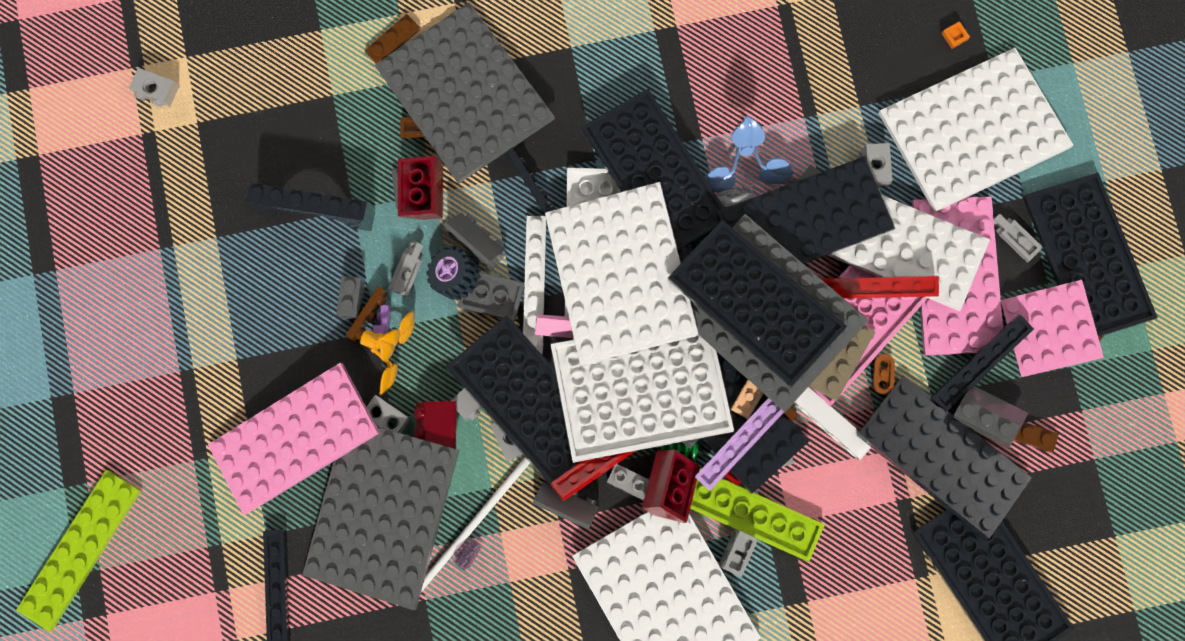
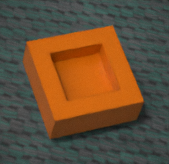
(955, 35)

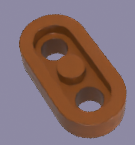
(883, 374)

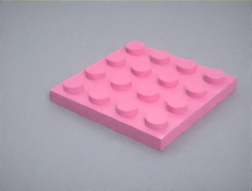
(1061, 325)

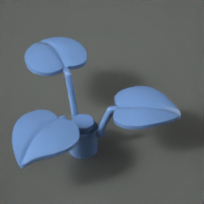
(746, 136)

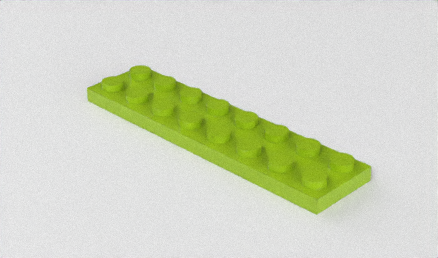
(758, 518)
(78, 550)

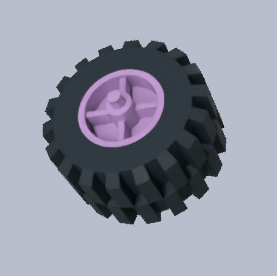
(453, 273)

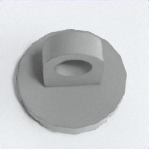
(734, 196)

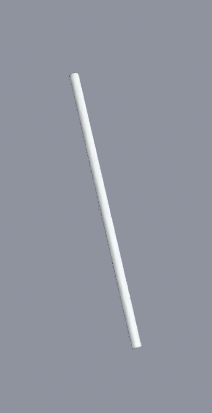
(475, 521)

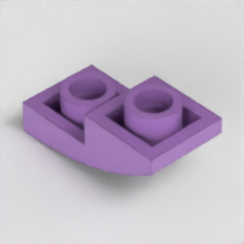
(384, 318)

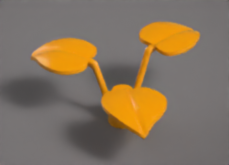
(386, 345)

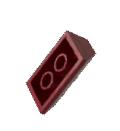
(420, 188)
(436, 422)
(671, 486)

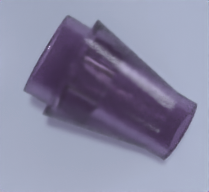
(466, 557)

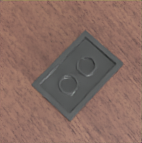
(494, 297)

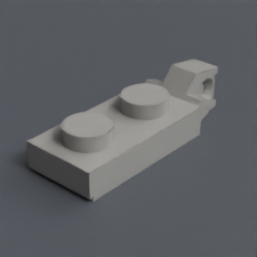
(1017, 237)
(406, 270)

